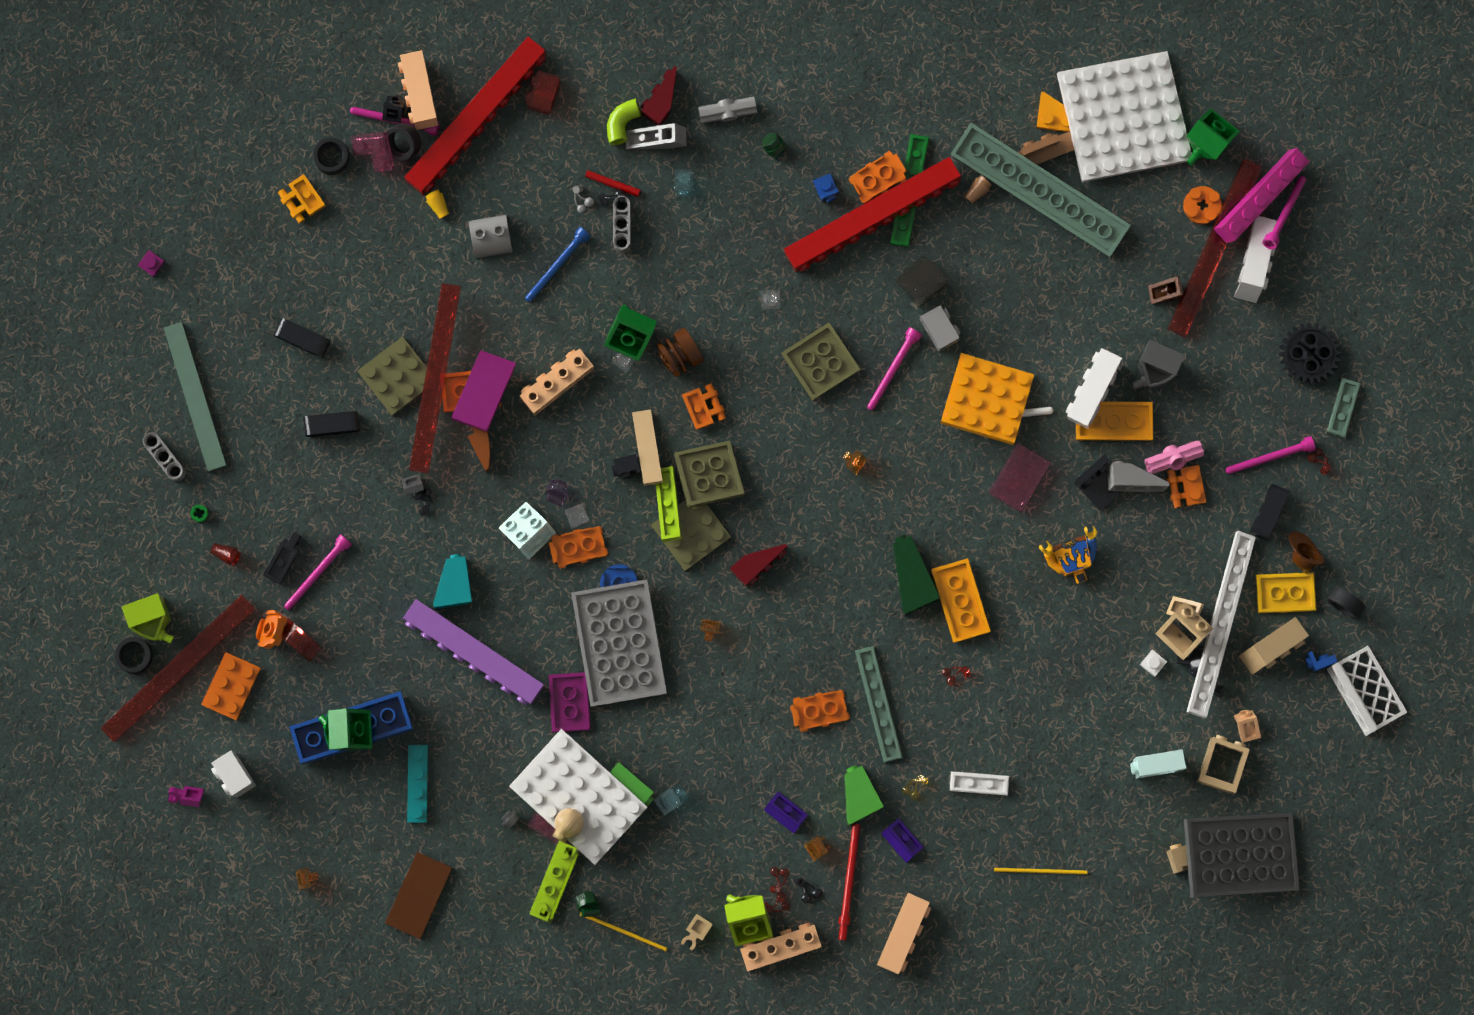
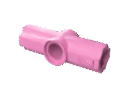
(1174, 457)

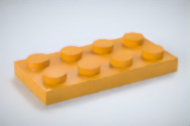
(1120, 423)
(960, 600)

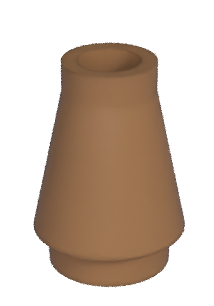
(978, 188)

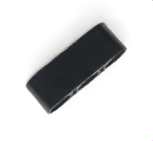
(301, 337)
(331, 424)
(1269, 512)

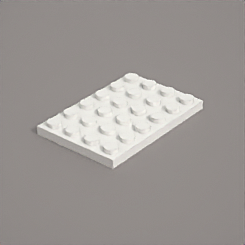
(571, 778)

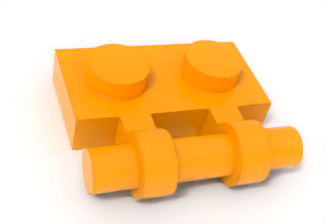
(307, 196)

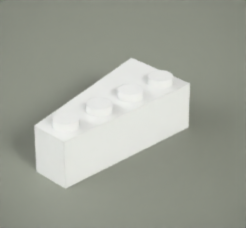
(1255, 261)
(1094, 388)

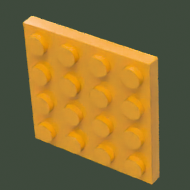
(987, 399)

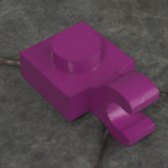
(188, 796)

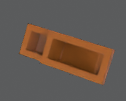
(481, 445)

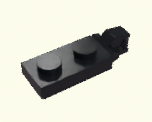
(283, 559)

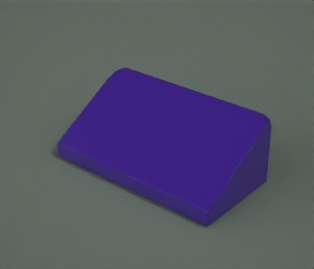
(786, 812)
(902, 840)

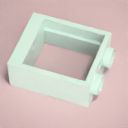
(1158, 764)

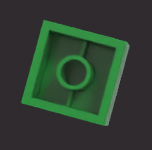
(1210, 137)
(630, 333)
(347, 729)

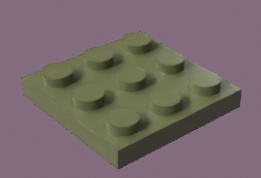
(820, 361)
(395, 376)
(709, 474)
(699, 532)

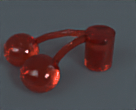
(1313, 458)
(950, 679)
(774, 871)
(781, 897)

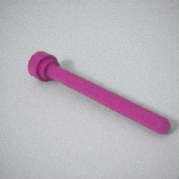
(377, 115)
(1272, 239)
(911, 337)
(1305, 445)
(341, 544)

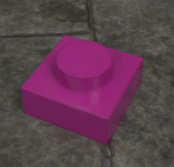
(151, 263)

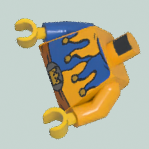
(1072, 555)

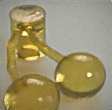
(914, 795)

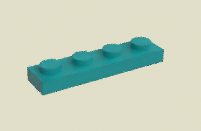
(417, 783)

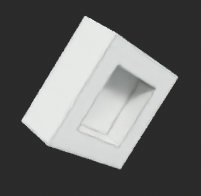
(1153, 663)

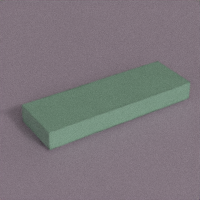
(1343, 408)

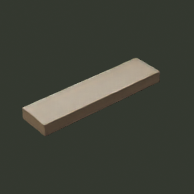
(647, 447)

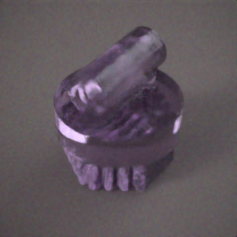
(556, 492)

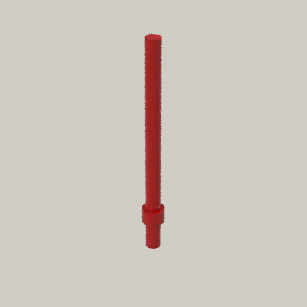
(844, 919)

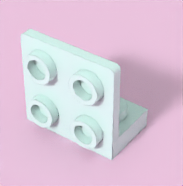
(527, 530)

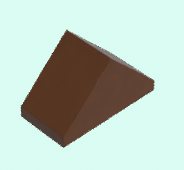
(1166, 290)

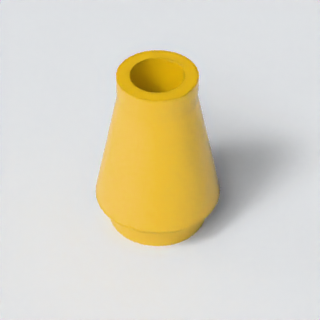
(437, 203)

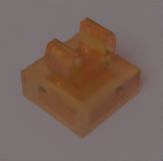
(855, 461)
(709, 628)
(816, 848)
(304, 878)

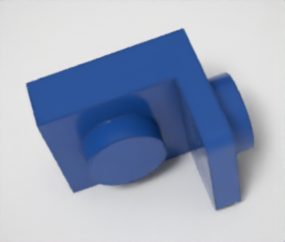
(826, 188)
(1323, 661)

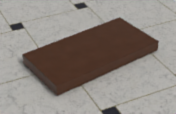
(418, 895)

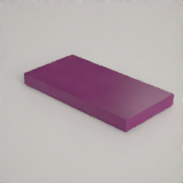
(483, 391)

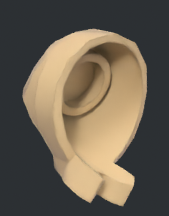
(568, 824)

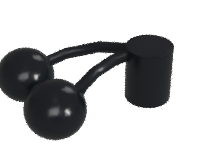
(603, 198)
(425, 509)
(806, 897)

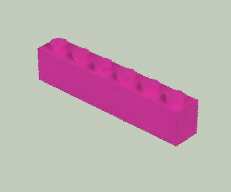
(1261, 195)

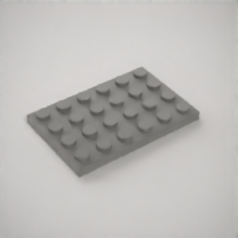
(619, 643)

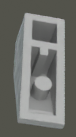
(656, 137)
(1131, 478)

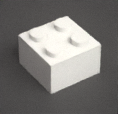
(233, 774)

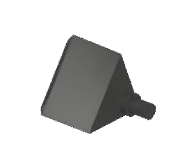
(1157, 366)

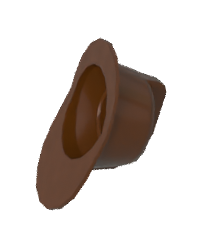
(1305, 552)

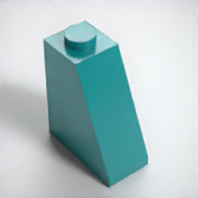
(454, 584)

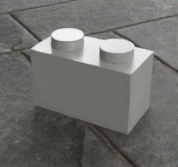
(940, 328)

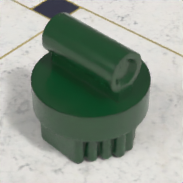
(773, 145)
(588, 904)

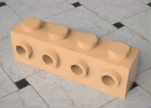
(418, 89)
(556, 382)
(903, 933)
(780, 947)

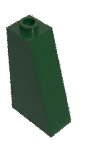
(913, 578)

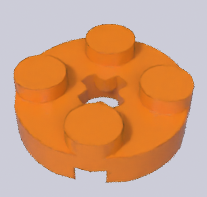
(1209, 213)
(271, 629)

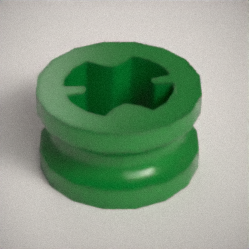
(196, 518)

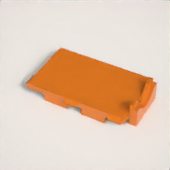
(878, 176)
(577, 546)
(819, 710)

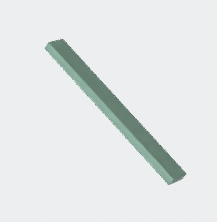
(195, 397)

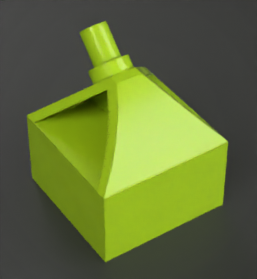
(149, 618)
(747, 919)

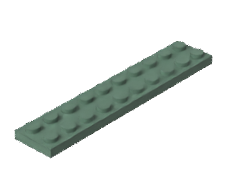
(1040, 189)

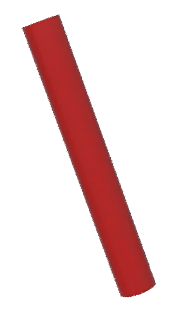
(612, 183)

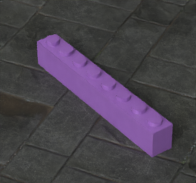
(474, 652)

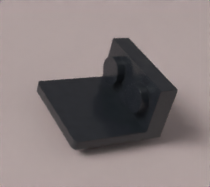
(1095, 484)

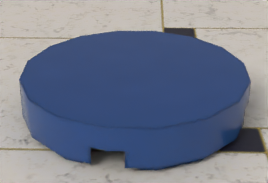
(618, 574)

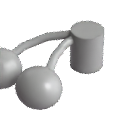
(588, 201)

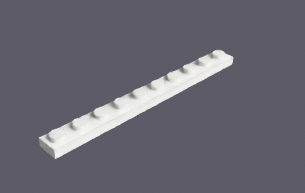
(1221, 622)

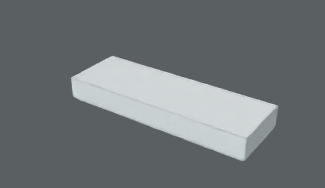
(979, 783)

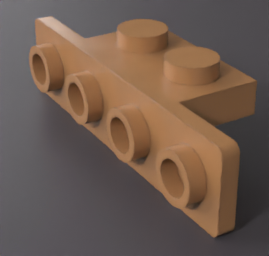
(1047, 148)

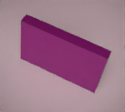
(569, 702)

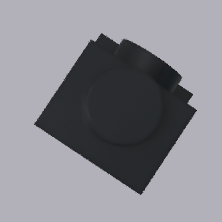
(394, 104)
(626, 466)

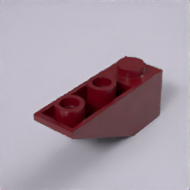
(660, 104)
(753, 564)

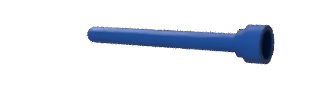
(580, 236)

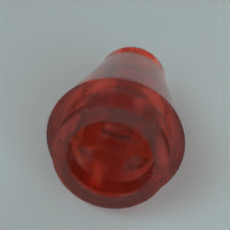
(227, 554)

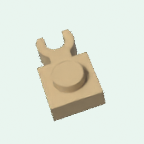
(698, 929)

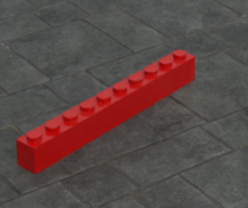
(475, 116)
(872, 215)

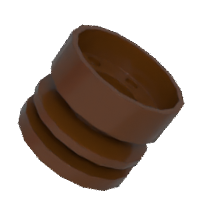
(680, 352)

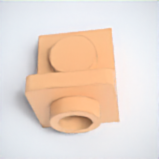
(1247, 725)

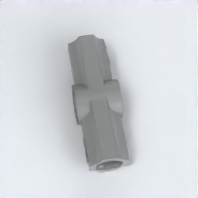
(727, 110)

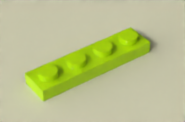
(668, 506)

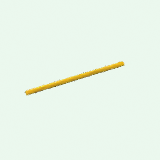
(1040, 871)
(626, 933)

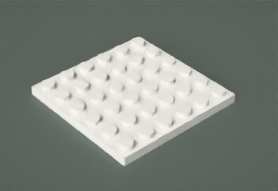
(1124, 116)

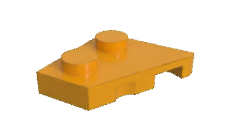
(1052, 114)

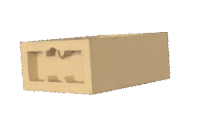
(1176, 638)
(1216, 783)

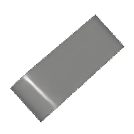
(625, 233)
(160, 448)

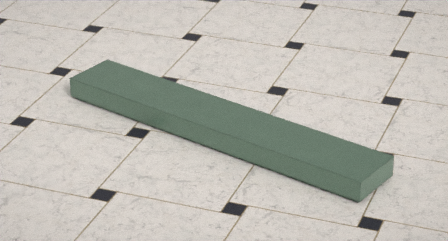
(878, 704)

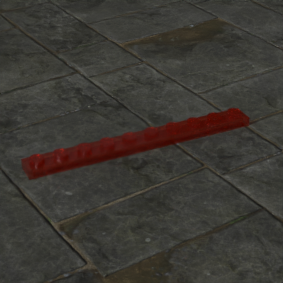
(1211, 253)
(435, 378)
(177, 668)

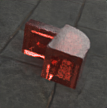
(300, 640)

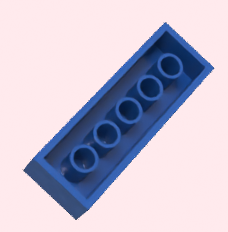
(388, 719)

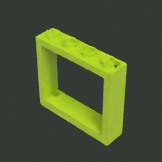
(554, 882)

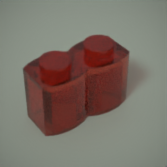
(543, 92)

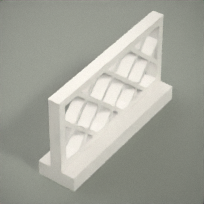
(1355, 701)

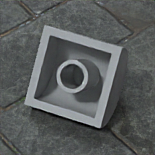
(490, 236)

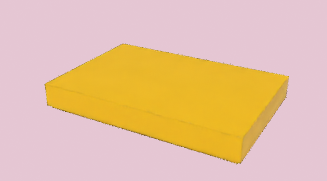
(1286, 592)

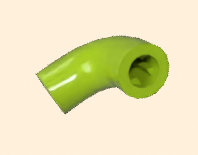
(619, 118)

